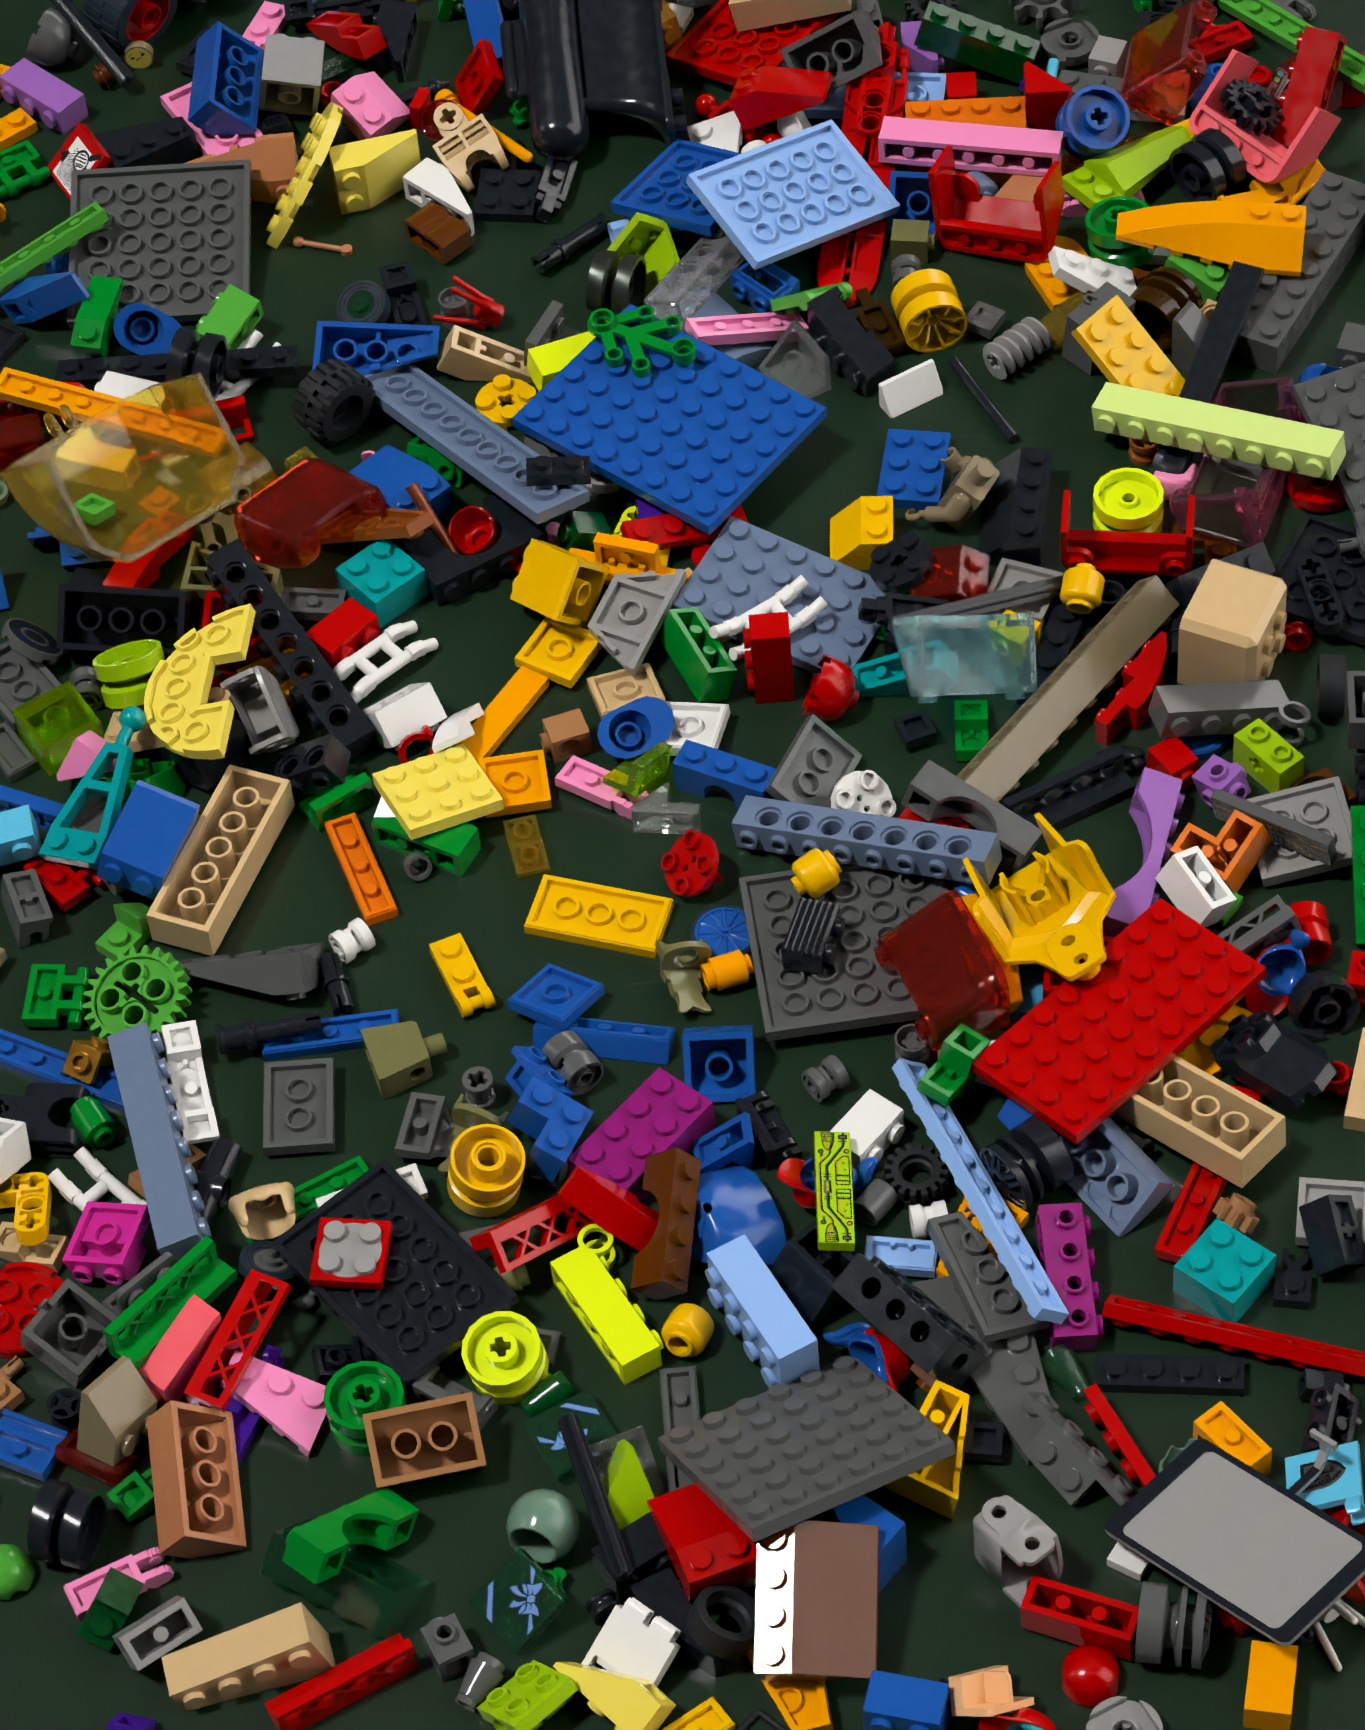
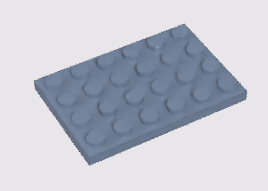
(753, 564)

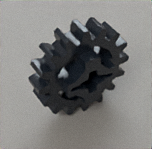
(1251, 107)

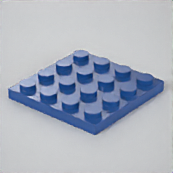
(663, 188)

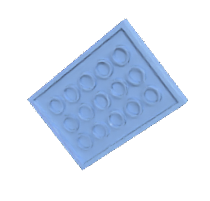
(792, 194)

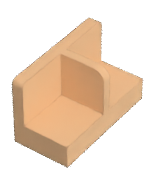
(984, 1693)

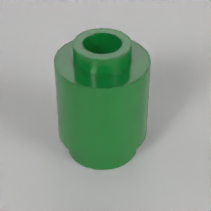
(93, 1121)

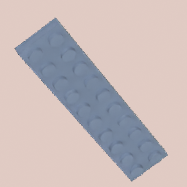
(470, 441)

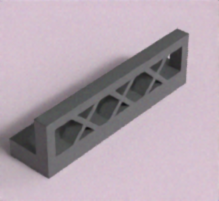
(1264, 933)

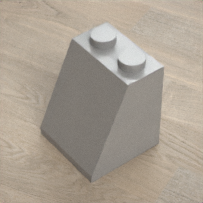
(291, 74)

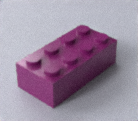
(652, 1120)

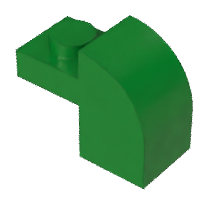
(953, 1071)

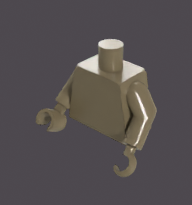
(963, 494)

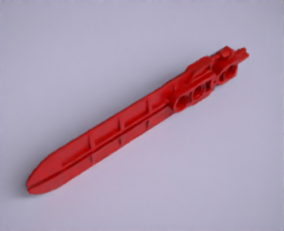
(865, 106)

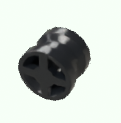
(66, 1401)

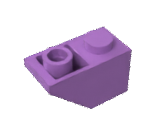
(920, 59)

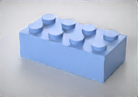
(760, 1313)

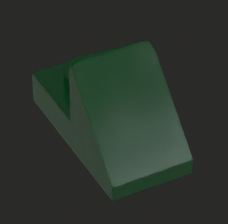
(109, 1609)

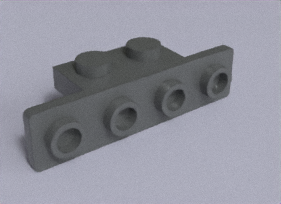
(1067, 1458)

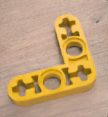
(28, 1192)

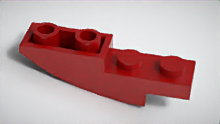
(146, 569)
(1133, 699)

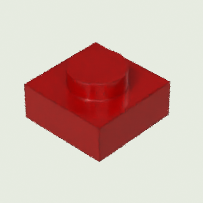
(417, 106)

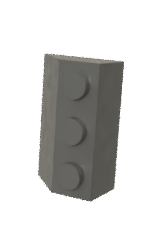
(843, 48)

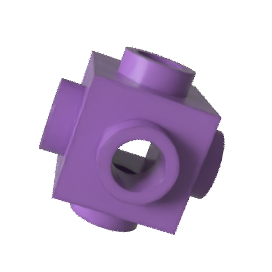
(1222, 775)

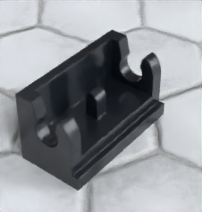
(770, 1135)
(1333, 1235)

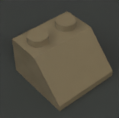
(114, 1413)

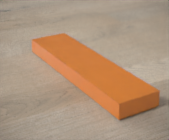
(361, 869)

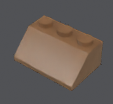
(424, 1440)

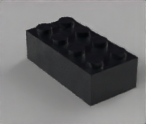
(114, 615)

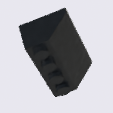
(1018, 507)

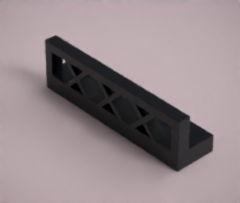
(1078, 800)

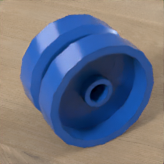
(1093, 121)

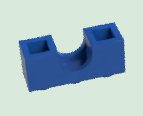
(702, 766)

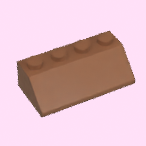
(195, 1481)

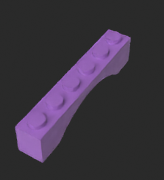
(1152, 809)

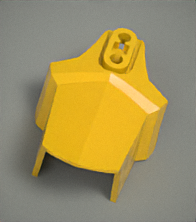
(1048, 909)

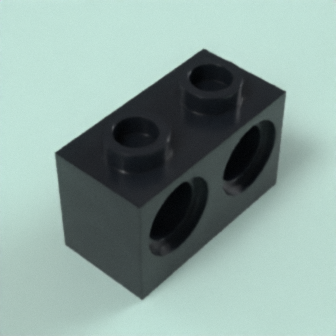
(314, 765)

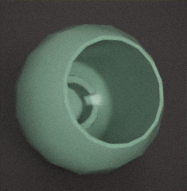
(543, 1525)

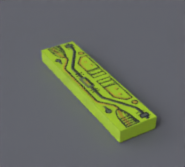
(834, 1191)

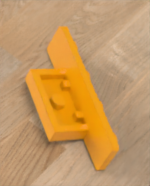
(625, 556)

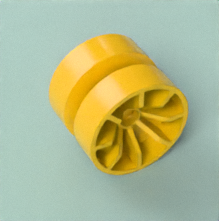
(928, 310)
(486, 1170)

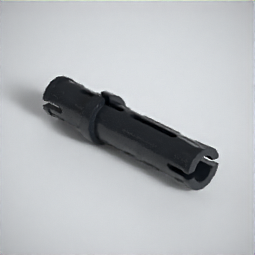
(562, 248)

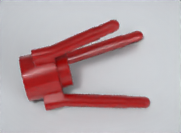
(485, 309)

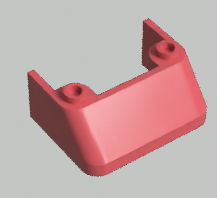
(1262, 155)

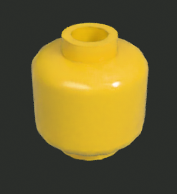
(1082, 588)
(815, 873)
(687, 1330)

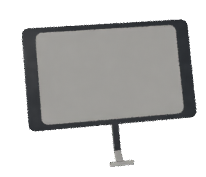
(1244, 1539)

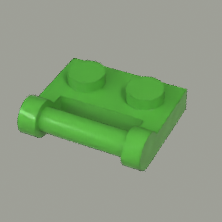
(798, 301)

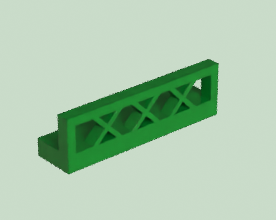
(147, 1326)

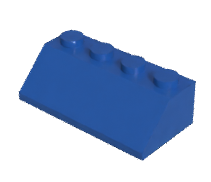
(225, 83)

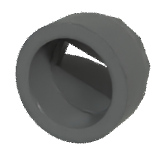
(412, 871)

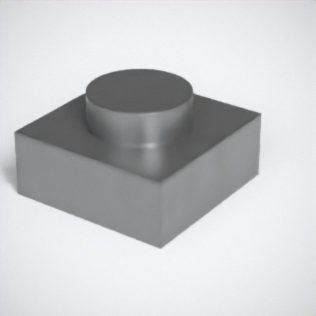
(985, 319)

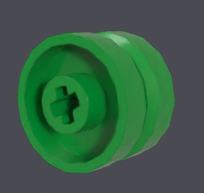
(1101, 233)
(357, 1391)

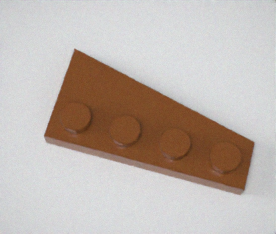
(388, 524)

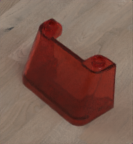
(1162, 65)
(283, 517)
(947, 970)

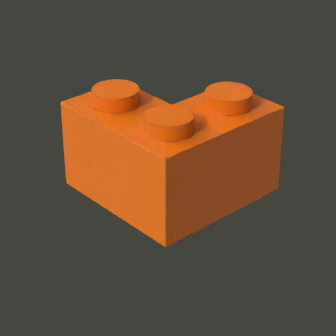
(1232, 851)

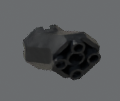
(1273, 1059)

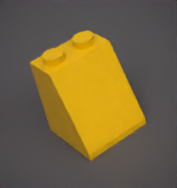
(558, 583)

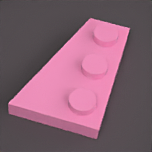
(283, 1399)

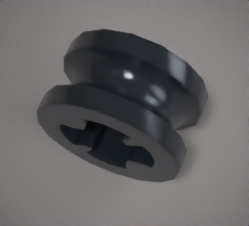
(601, 1605)

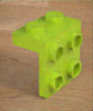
(651, 239)

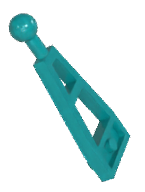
(85, 847)

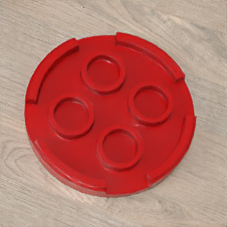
(21, 1291)

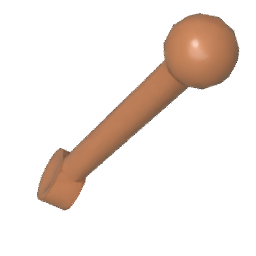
(346, 249)

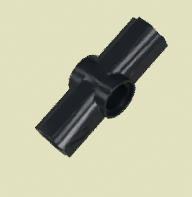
(216, 1175)

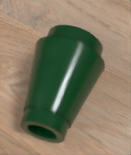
(547, 1393)

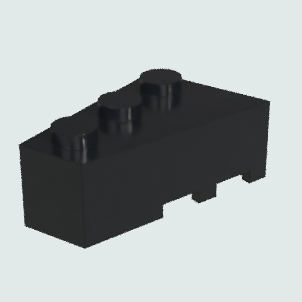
(150, 144)
(851, 350)

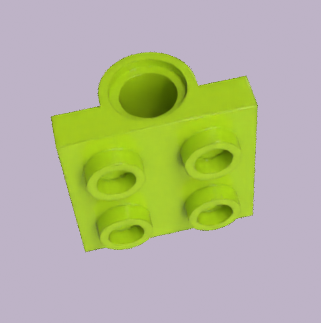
(528, 1698)

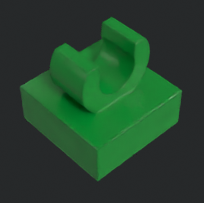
(445, 8)

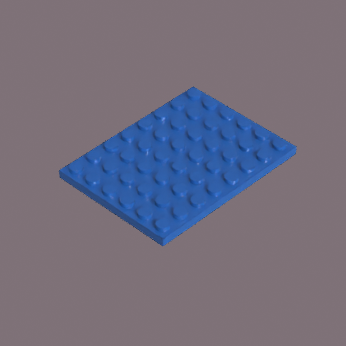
(681, 435)

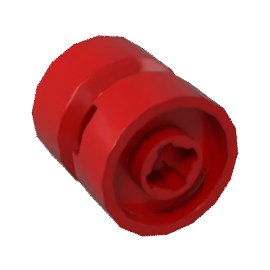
(1315, 923)

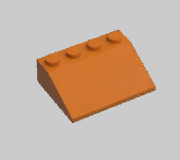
(988, 111)

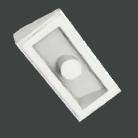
(910, 389)

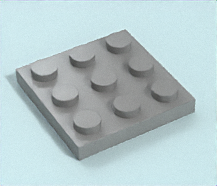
(1315, 805)

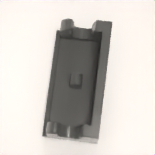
(25, 905)
(436, 1385)

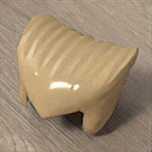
(265, 1210)

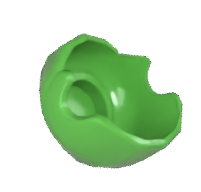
(15, 1571)

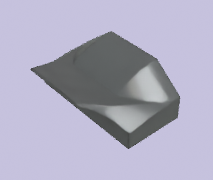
(425, 1128)

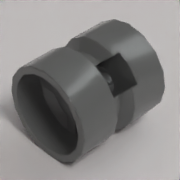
(574, 1061)

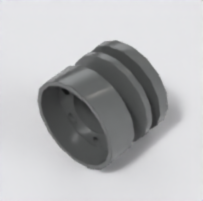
(1171, 1626)

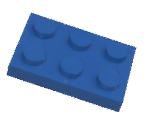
(913, 467)

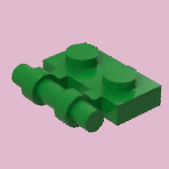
(19, 160)
(45, 996)

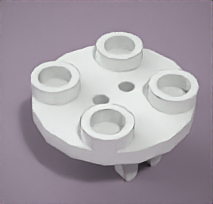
(870, 788)

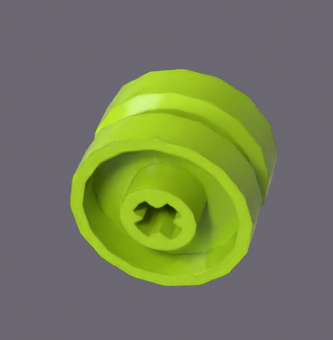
(127, 671)

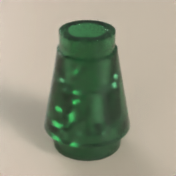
(1064, 1369)

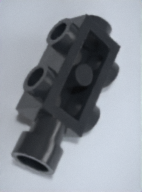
(1332, 1413)

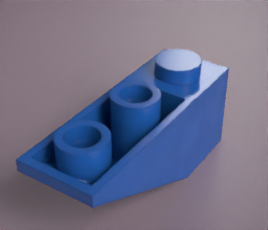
(42, 296)

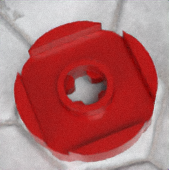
(1312, 497)

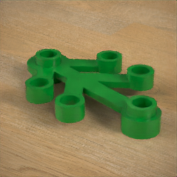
(605, 325)

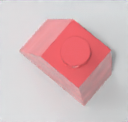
(180, 1350)

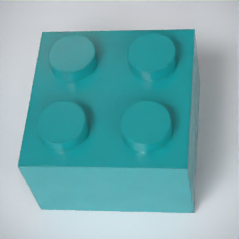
(383, 580)
(1224, 1272)

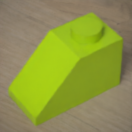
(626, 1485)

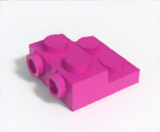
(108, 1242)

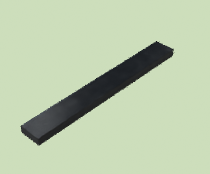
(1214, 353)

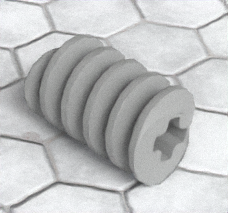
(1016, 347)

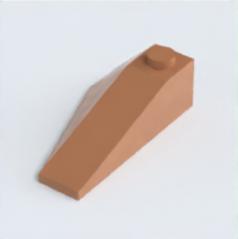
(272, 164)

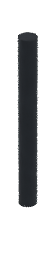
(983, 400)

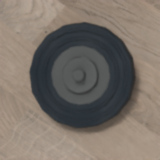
(263, 1258)

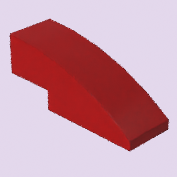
(348, 34)
(610, 1207)

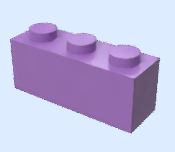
(43, 96)

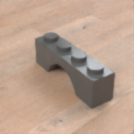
(941, 794)

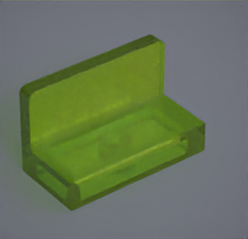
(641, 772)

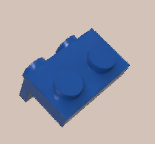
(530, 1063)

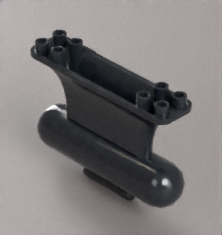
(586, 62)

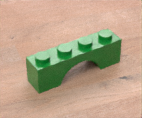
(374, 1520)

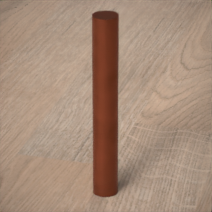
(437, 528)

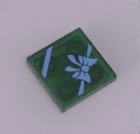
(547, 1437)
(519, 1601)

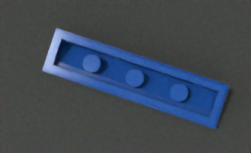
(484, 23)
(616, 1039)

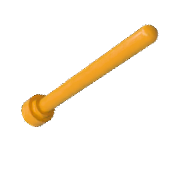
(506, 142)

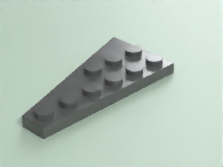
(1005, 1374)

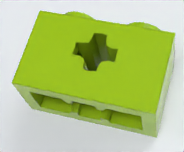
(1267, 756)

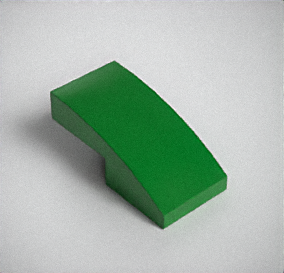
(970, 728)
(134, 1495)

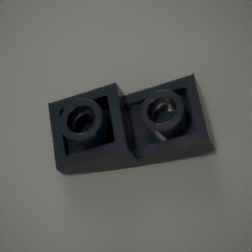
(332, 1358)

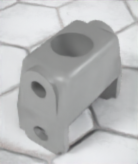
(262, 710)
(1031, 1546)

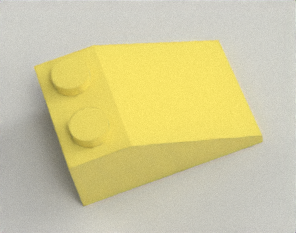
(372, 169)

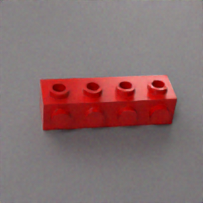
(1310, 80)

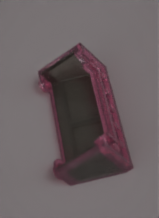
(1233, 496)

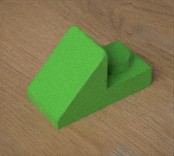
(127, 931)

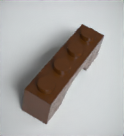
(664, 1263)

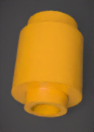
(726, 970)

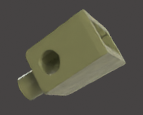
(400, 1055)

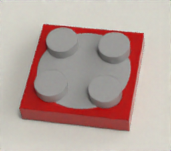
(351, 1253)

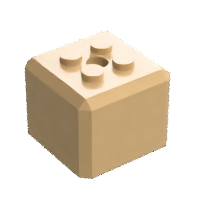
(1232, 626)

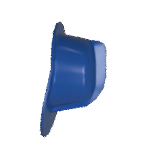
(144, 329)
(635, 727)

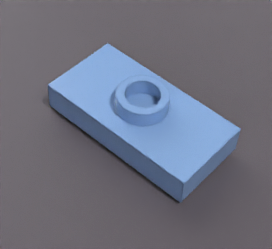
(907, 1255)

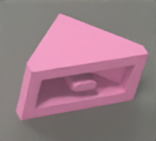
(82, 755)

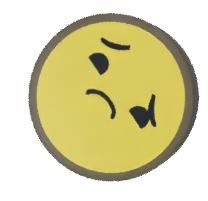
(139, 54)

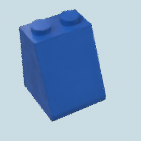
(147, 839)

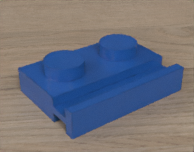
(28, 1445)

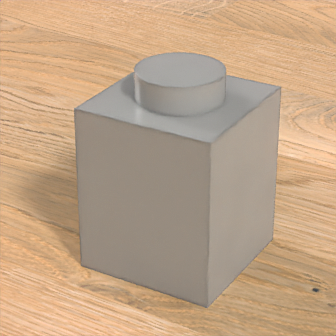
(1108, 57)

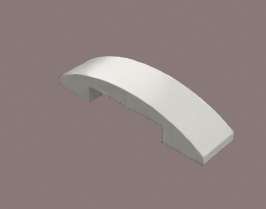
(190, 1081)

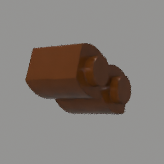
(438, 232)

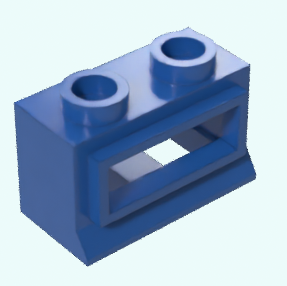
(755, 294)

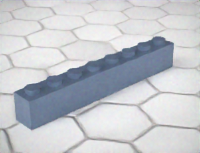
(157, 1140)

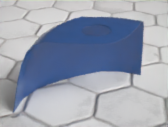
(738, 1208)

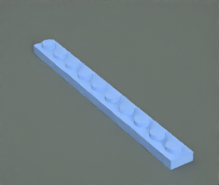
(983, 1198)

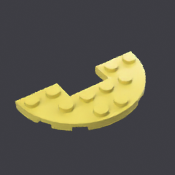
(315, 150)
(181, 687)

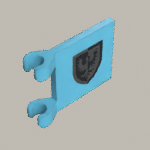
(1337, 1484)

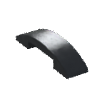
(303, 11)
(403, 294)

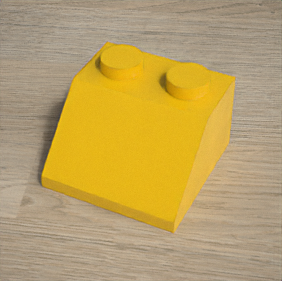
(861, 529)

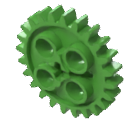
(157, 973)

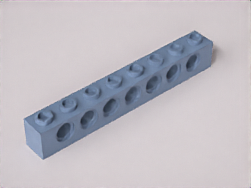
(866, 839)

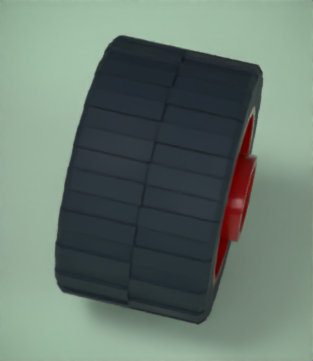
(130, 19)

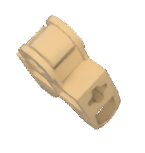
(465, 143)

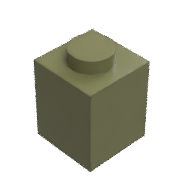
(912, 238)

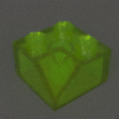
(53, 723)

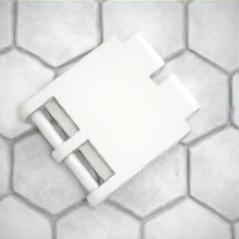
(633, 1645)

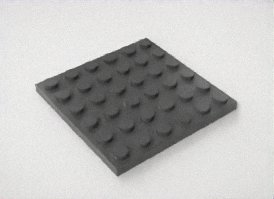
(170, 234)
(854, 987)
(805, 1447)

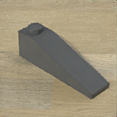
(279, 972)

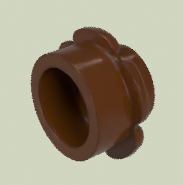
(103, 76)

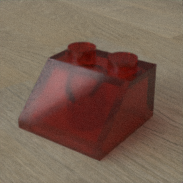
(956, 574)

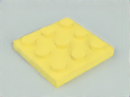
(437, 791)

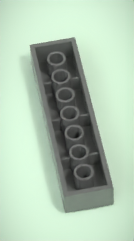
(1289, 302)

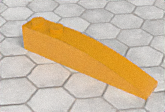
(1222, 232)

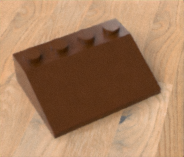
(817, 1602)

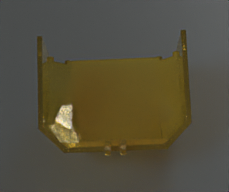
(152, 453)

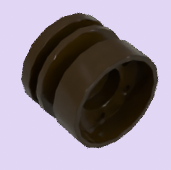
(1161, 299)

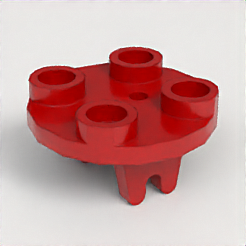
(691, 864)

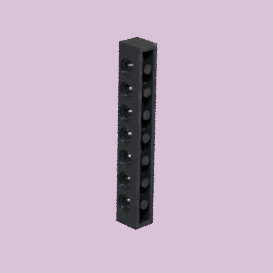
(235, 562)

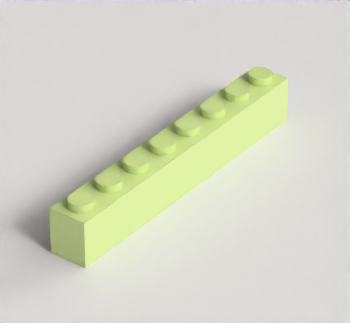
(1219, 431)

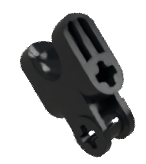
(40, 1110)

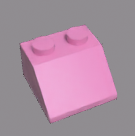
(369, 106)

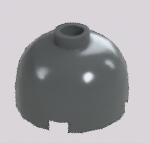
(53, 41)

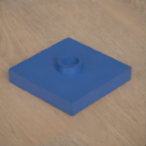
(556, 996)

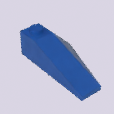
(374, 345)

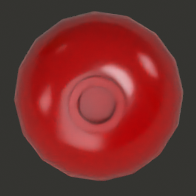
(831, 690)

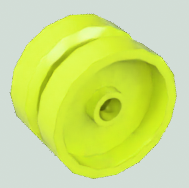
(1128, 502)
(504, 1356)

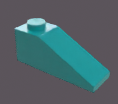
(881, 677)

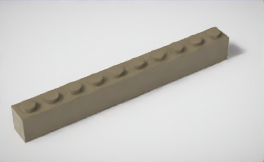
(1070, 689)

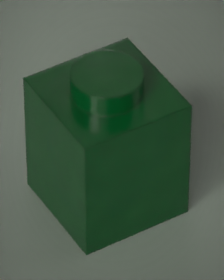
(581, 528)

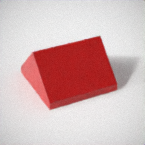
(1043, 97)

